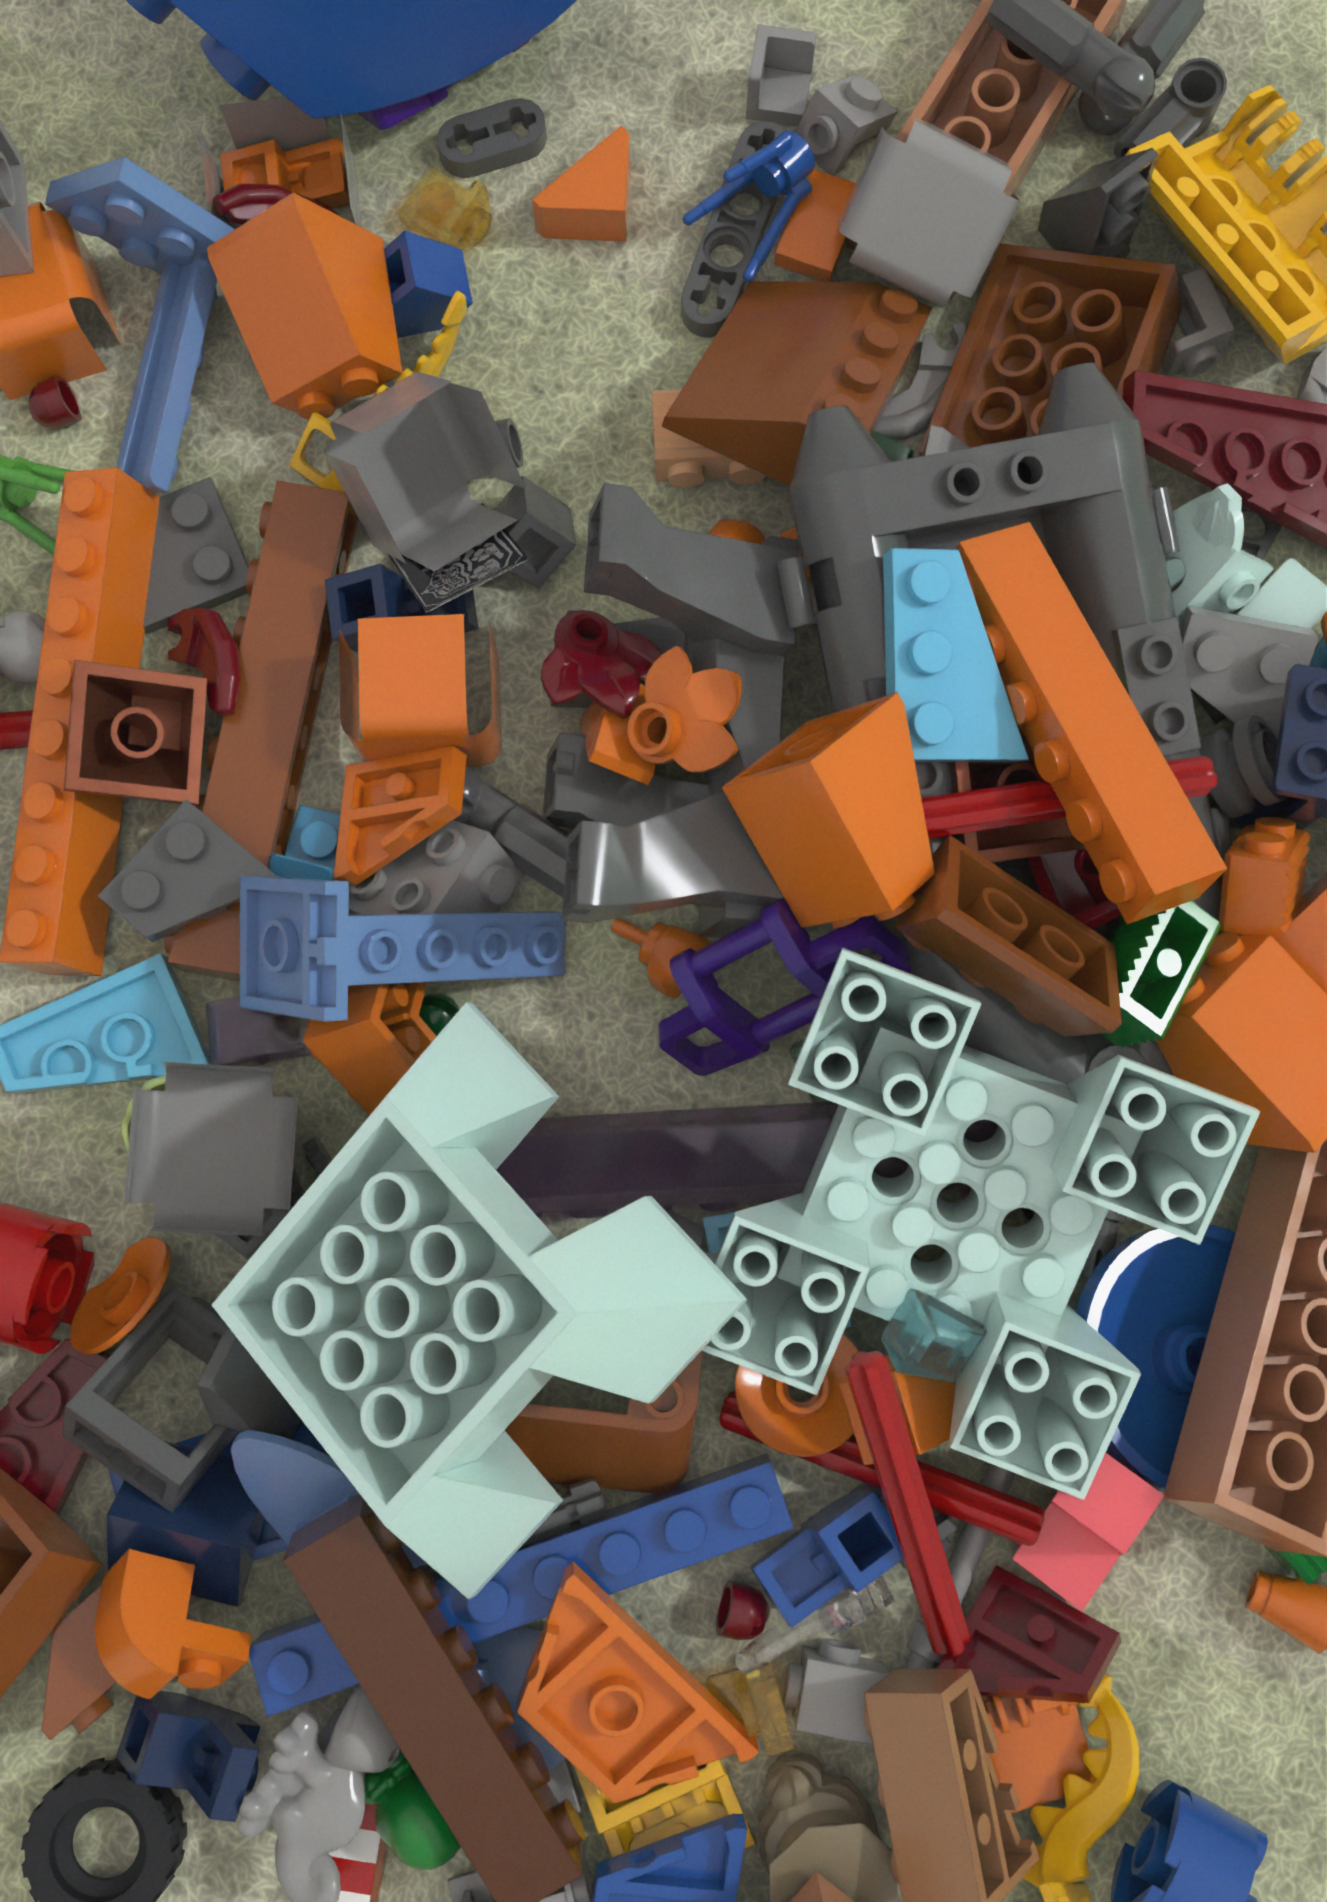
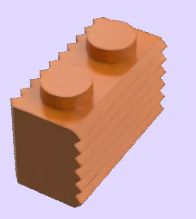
(1264, 878)

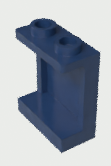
(1300, 752)

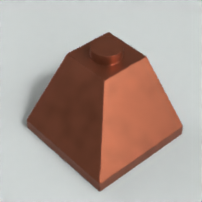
(135, 733)

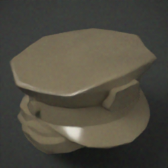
(821, 1828)

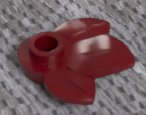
(601, 668)

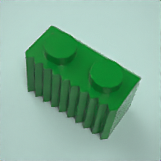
(1157, 967)

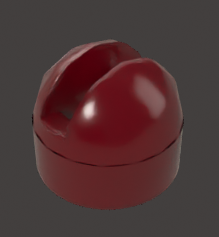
(54, 403)
(741, 1612)

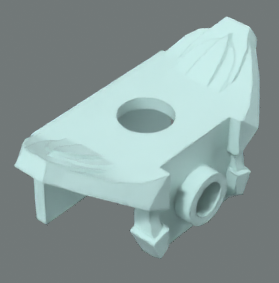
(1210, 557)

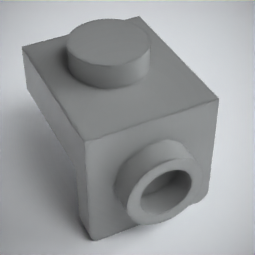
(843, 117)
(1203, 324)

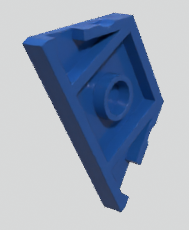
(685, 1867)

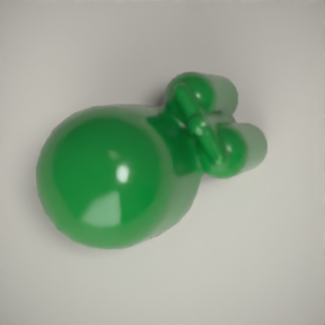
(409, 1817)

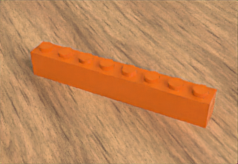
(92, 615)

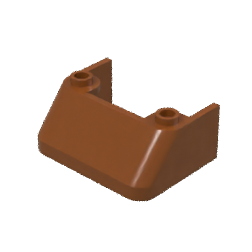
(628, 1452)

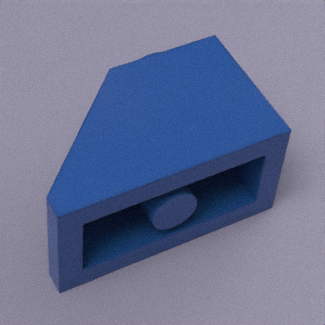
(423, 281)

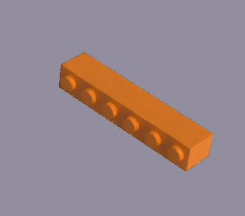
(1087, 731)

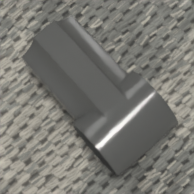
(1174, 112)

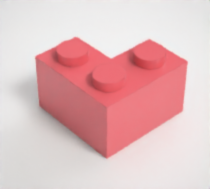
(1088, 1535)

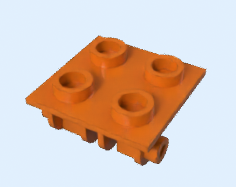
(1036, 1746)

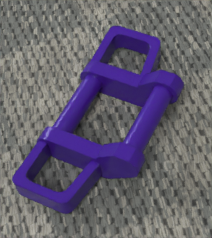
(741, 1031)

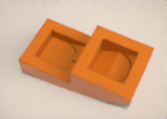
(310, 170)
(812, 234)

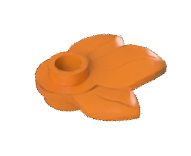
(694, 713)

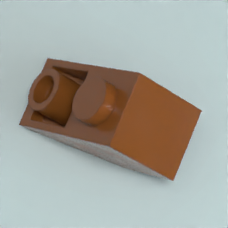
(75, 1673)

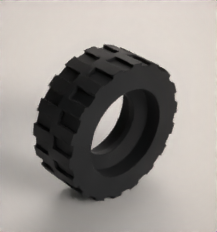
(49, 1841)

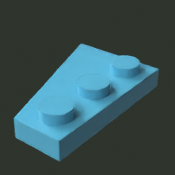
(944, 661)
(103, 1033)

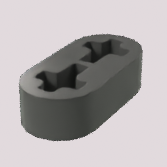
(492, 138)

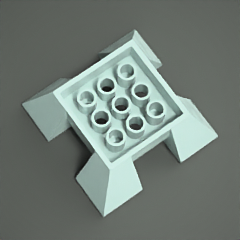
(1117, 1139)
(430, 1305)

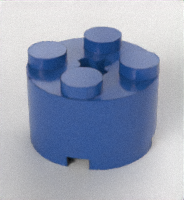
(1188, 1852)

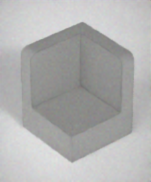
(780, 74)

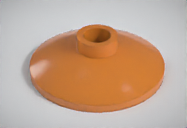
(123, 1299)
(795, 1426)

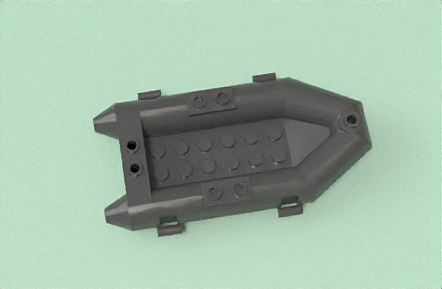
(1108, 536)

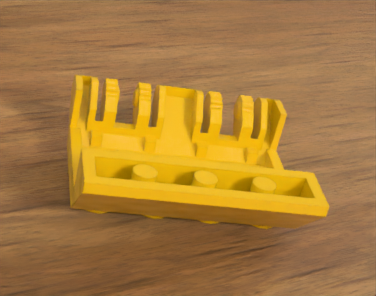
(1244, 224)

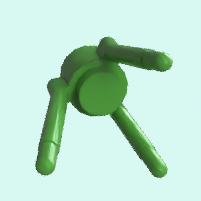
(19, 488)

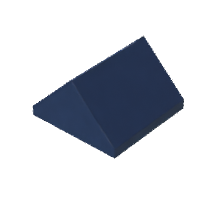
(210, 1528)

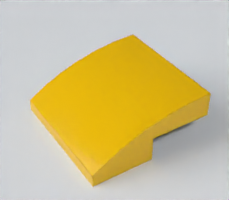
(664, 1809)

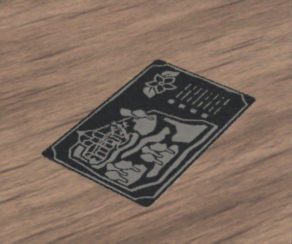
(462, 574)

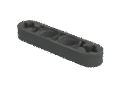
(732, 229)

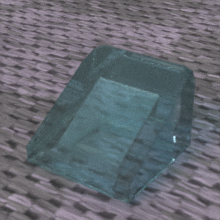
(931, 1338)

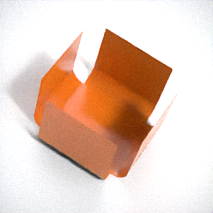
(35, 312)
(414, 689)

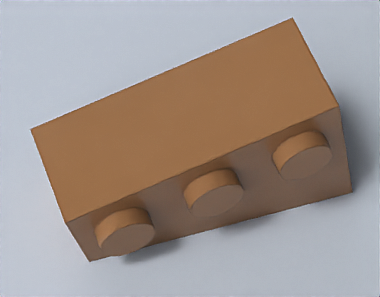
(941, 1789)

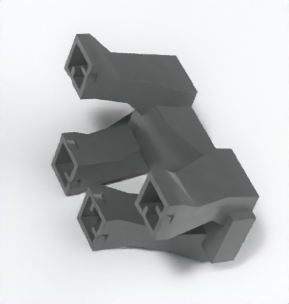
(675, 839)

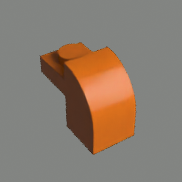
(146, 1633)

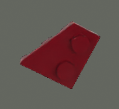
(1033, 1644)

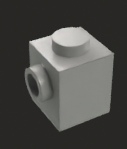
(830, 1690)

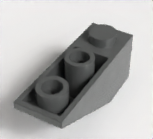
(1099, 207)

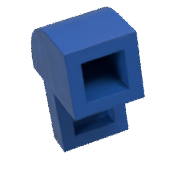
(833, 1550)

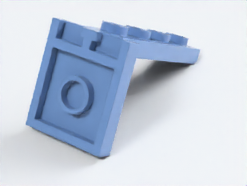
(170, 236)
(307, 949)

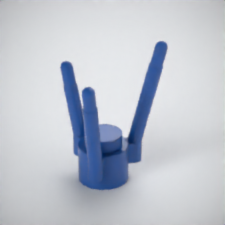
(776, 171)

